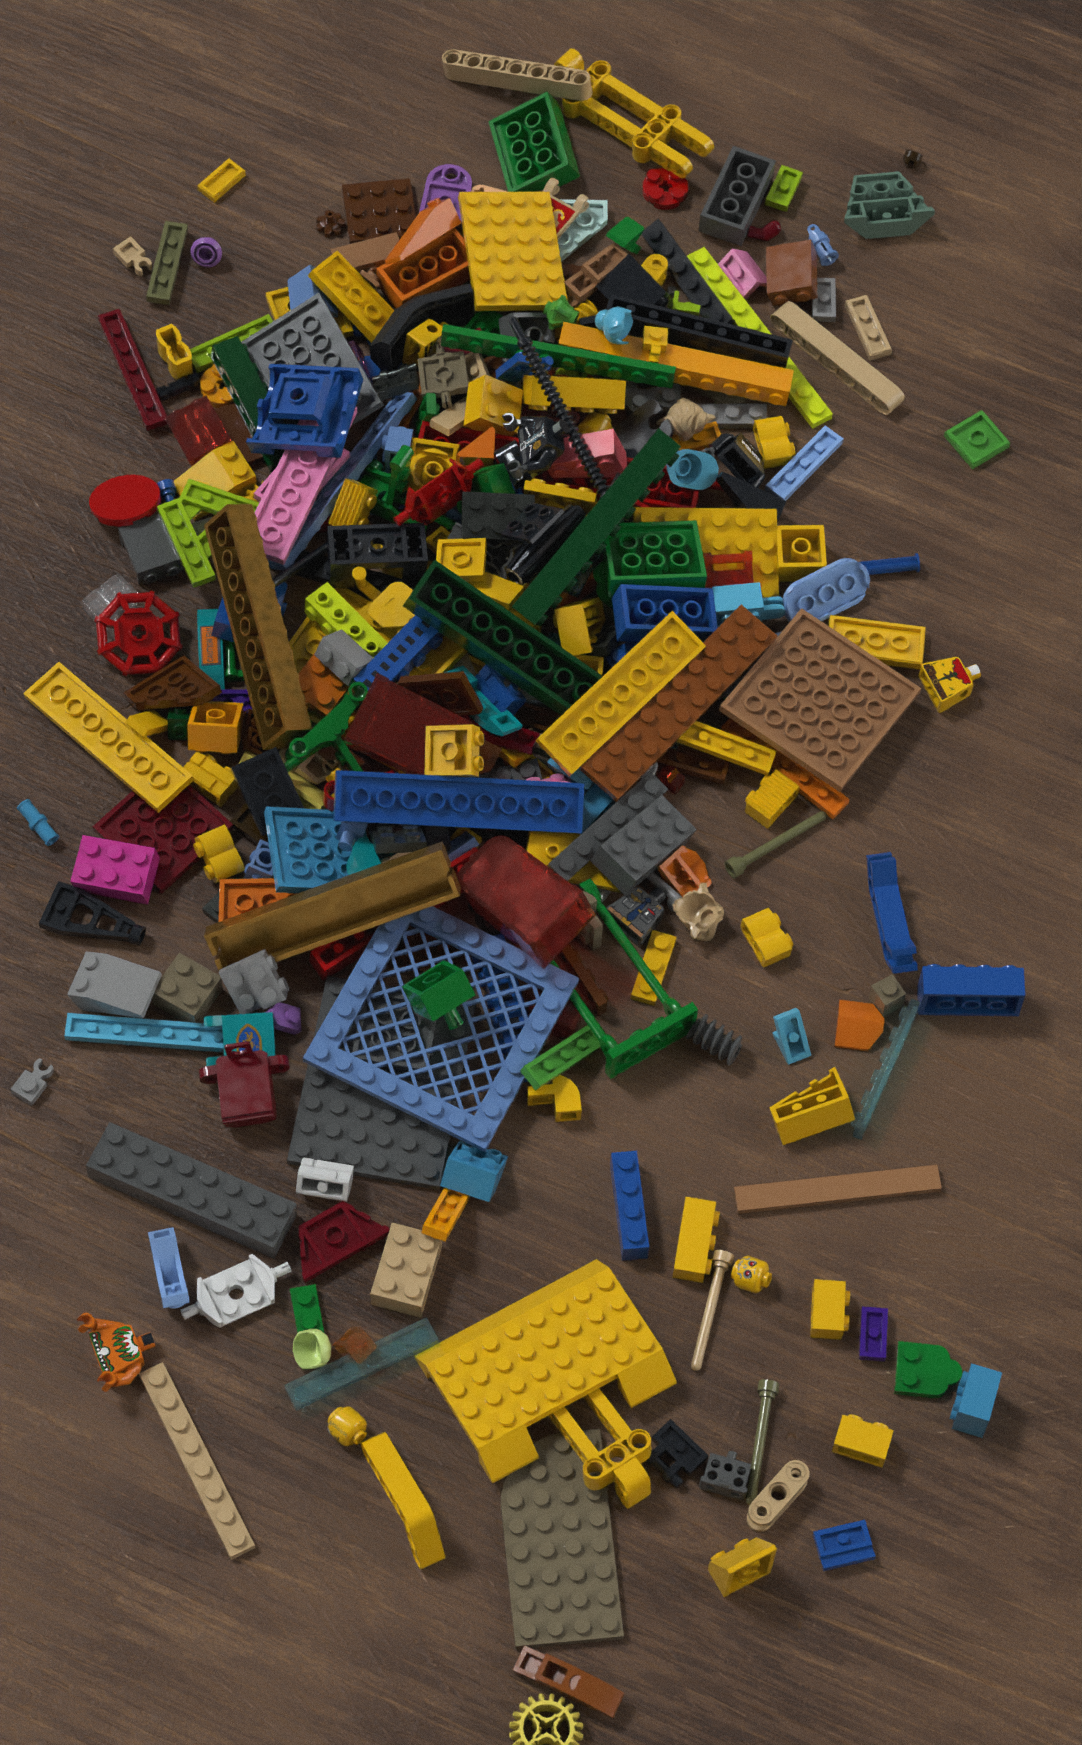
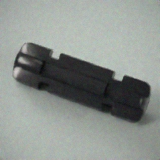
(178, 386)

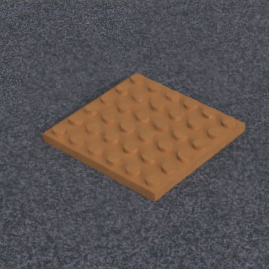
(820, 699)

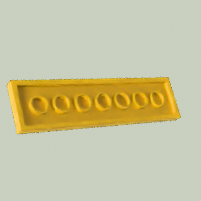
(620, 693)
(108, 737)

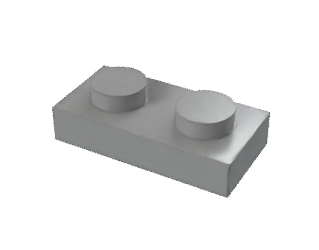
(825, 305)

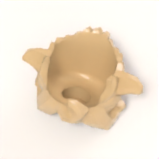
(687, 419)
(699, 913)

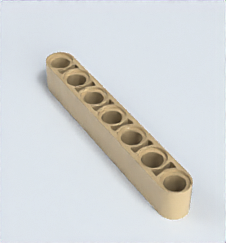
(517, 74)
(837, 358)

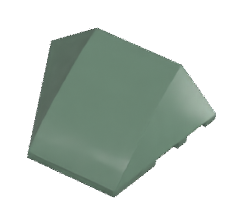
(885, 206)

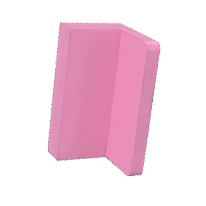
(743, 272)

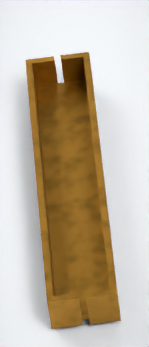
(337, 908)

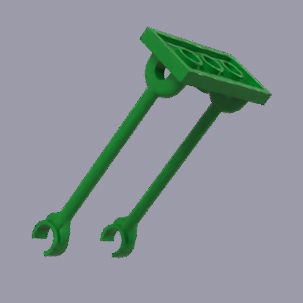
(641, 1042)

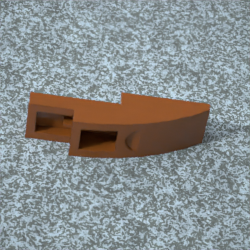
(569, 1681)

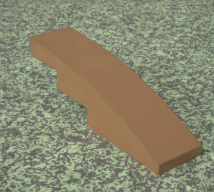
(592, 272)

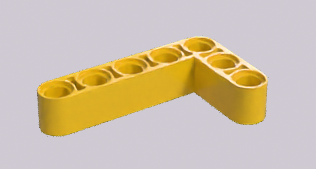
(406, 1499)

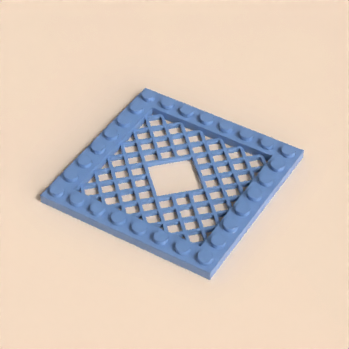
(436, 1111)

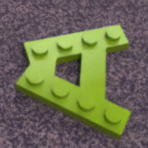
(176, 516)

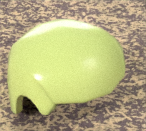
(311, 1349)

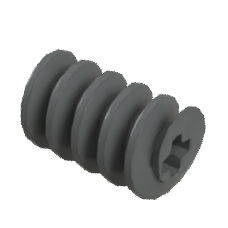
(716, 1039)

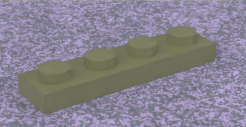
(167, 262)

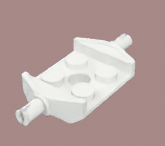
(251, 1277)

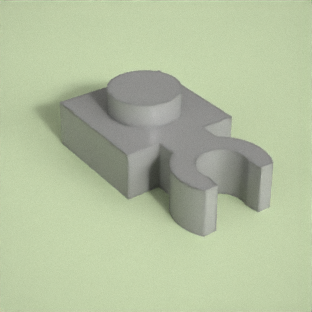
(31, 1085)

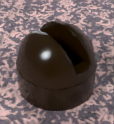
(911, 156)

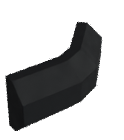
(448, 305)

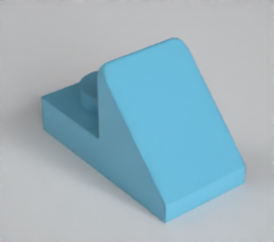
(791, 1036)

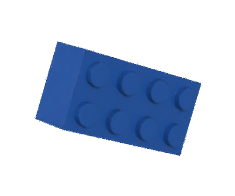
(643, 607)
(971, 990)

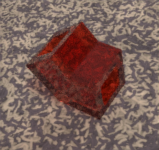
(671, 778)

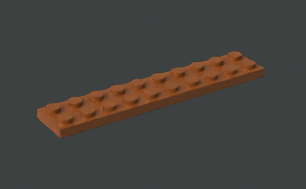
(678, 704)

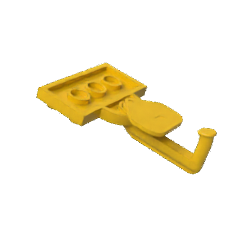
(389, 612)

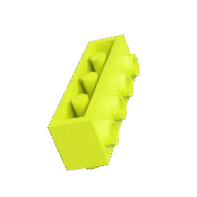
(335, 613)

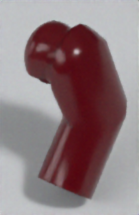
(765, 233)

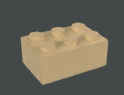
(405, 1270)

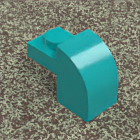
(364, 856)

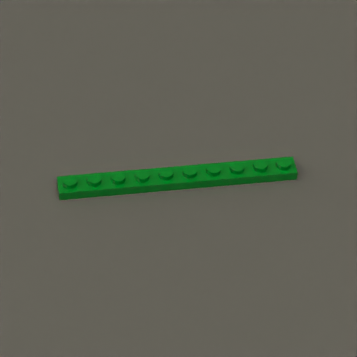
(563, 357)

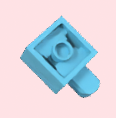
(730, 597)

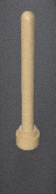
(721, 1262)

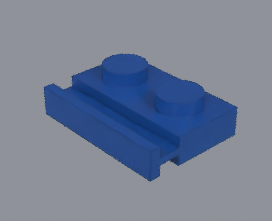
(844, 1545)

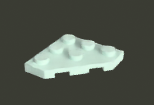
(583, 227)

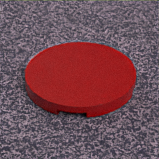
(124, 500)

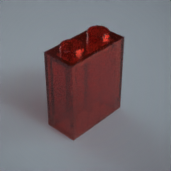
(197, 429)

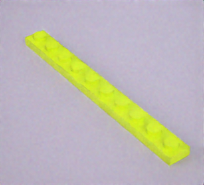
(801, 392)

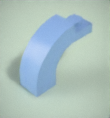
(168, 1268)

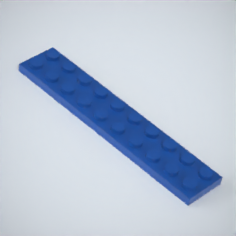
(458, 802)

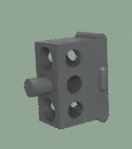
(726, 1482)

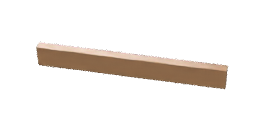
(837, 1189)

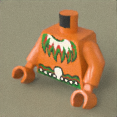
(116, 1349)

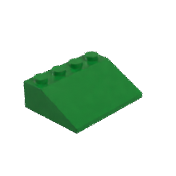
(534, 145)
(654, 555)

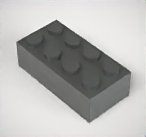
(737, 195)
(643, 844)

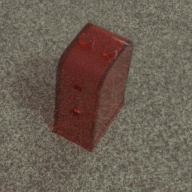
(394, 725)
(524, 899)

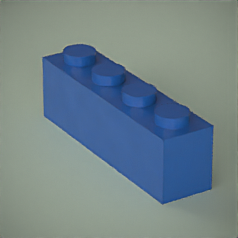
(629, 1205)

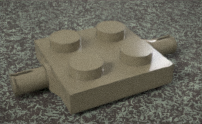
(443, 374)

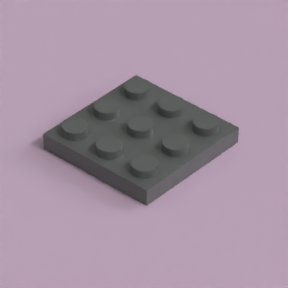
(425, 1026)

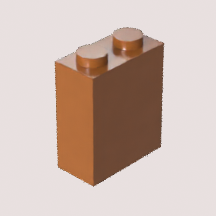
(791, 272)

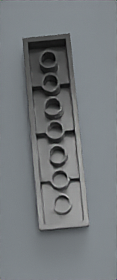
(191, 1190)

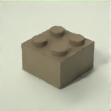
(187, 990)

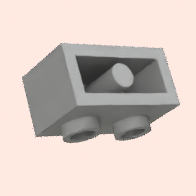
(342, 656)

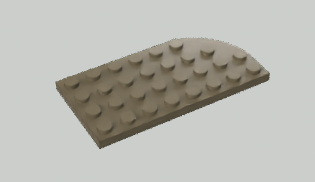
(559, 1550)

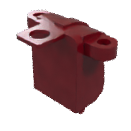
(245, 1084)

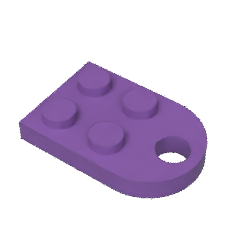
(439, 186)

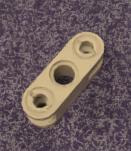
(783, 1483)

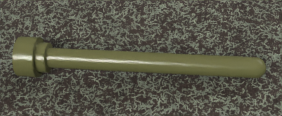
(736, 865)
(767, 1391)

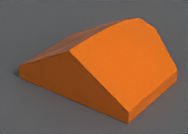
(684, 871)
(858, 1025)

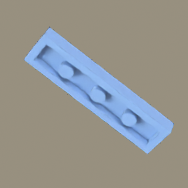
(804, 463)

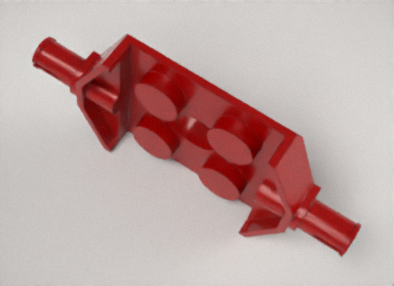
(426, 504)

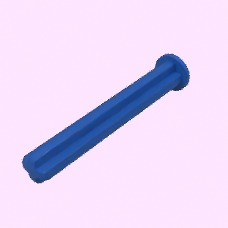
(892, 565)

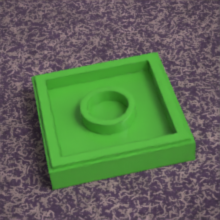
(977, 439)

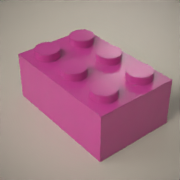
(115, 869)

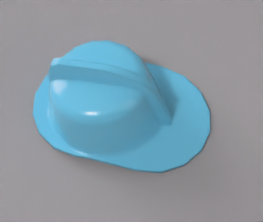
(693, 470)

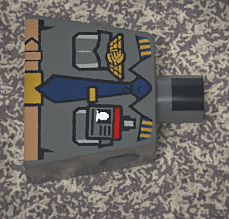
(638, 914)

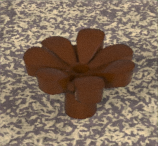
(330, 223)

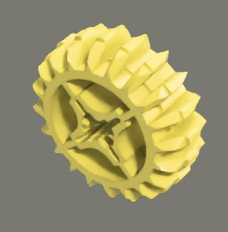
(561, 1713)

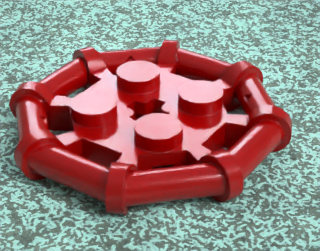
(130, 644)

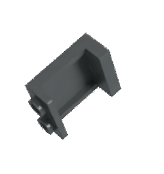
(150, 549)

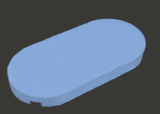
(827, 590)

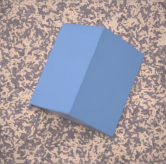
(303, 288)

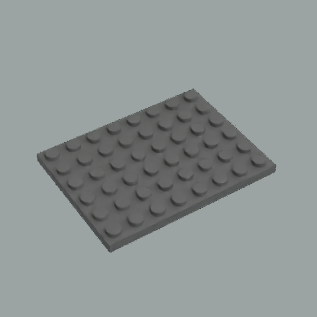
(362, 1131)

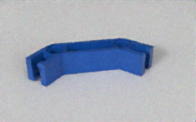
(890, 913)

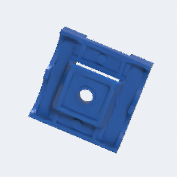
(327, 397)

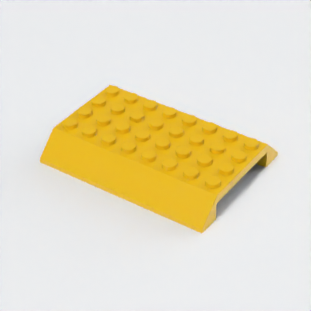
(542, 1359)

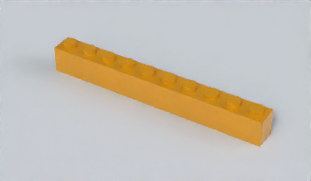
(693, 366)

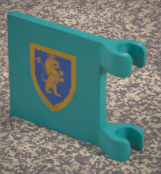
(252, 1027)

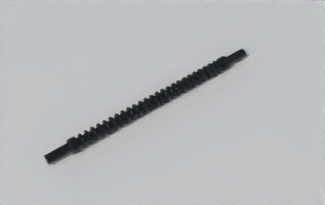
(525, 344)

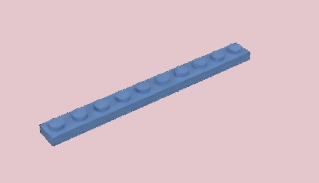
(359, 458)

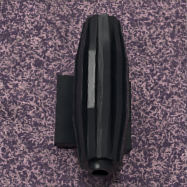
(541, 533)

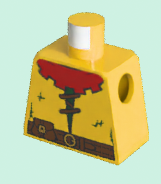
(948, 681)

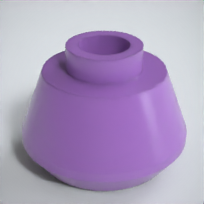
(206, 252)

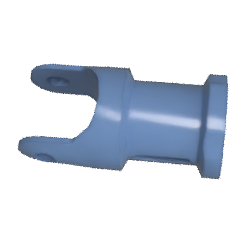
(821, 243)

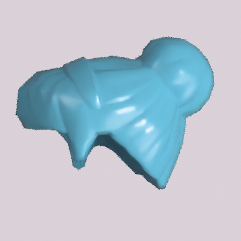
(614, 323)

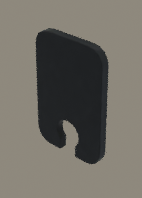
(636, 428)

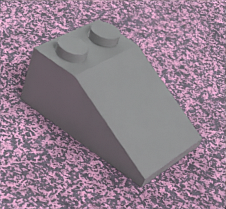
(113, 985)

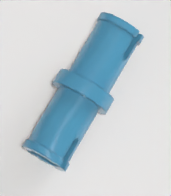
(38, 822)

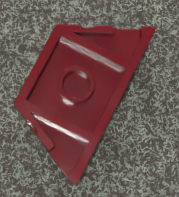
(335, 1237)

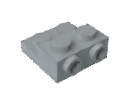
(254, 982)

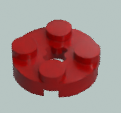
(664, 200)

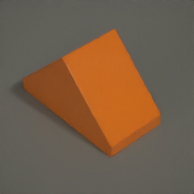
(481, 448)

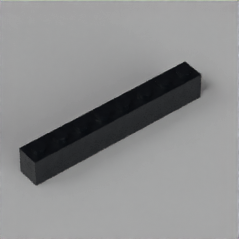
(706, 334)

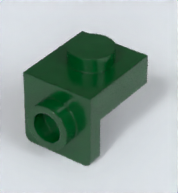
(177, 722)

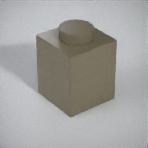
(887, 995)

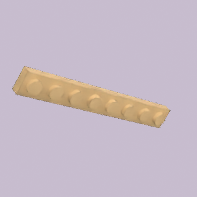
(197, 1461)

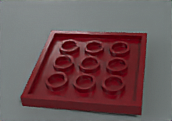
(168, 831)

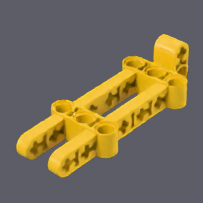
(646, 142)
(629, 1476)

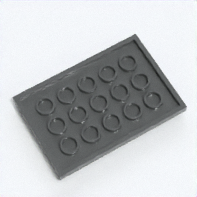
(309, 338)

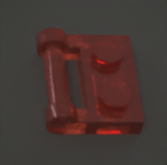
(728, 577)

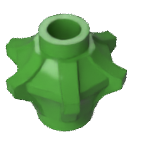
(559, 312)

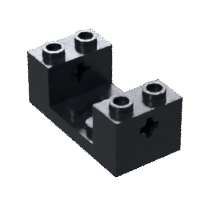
(352, 547)

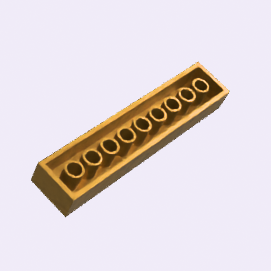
(257, 626)

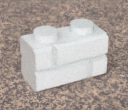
(324, 1179)

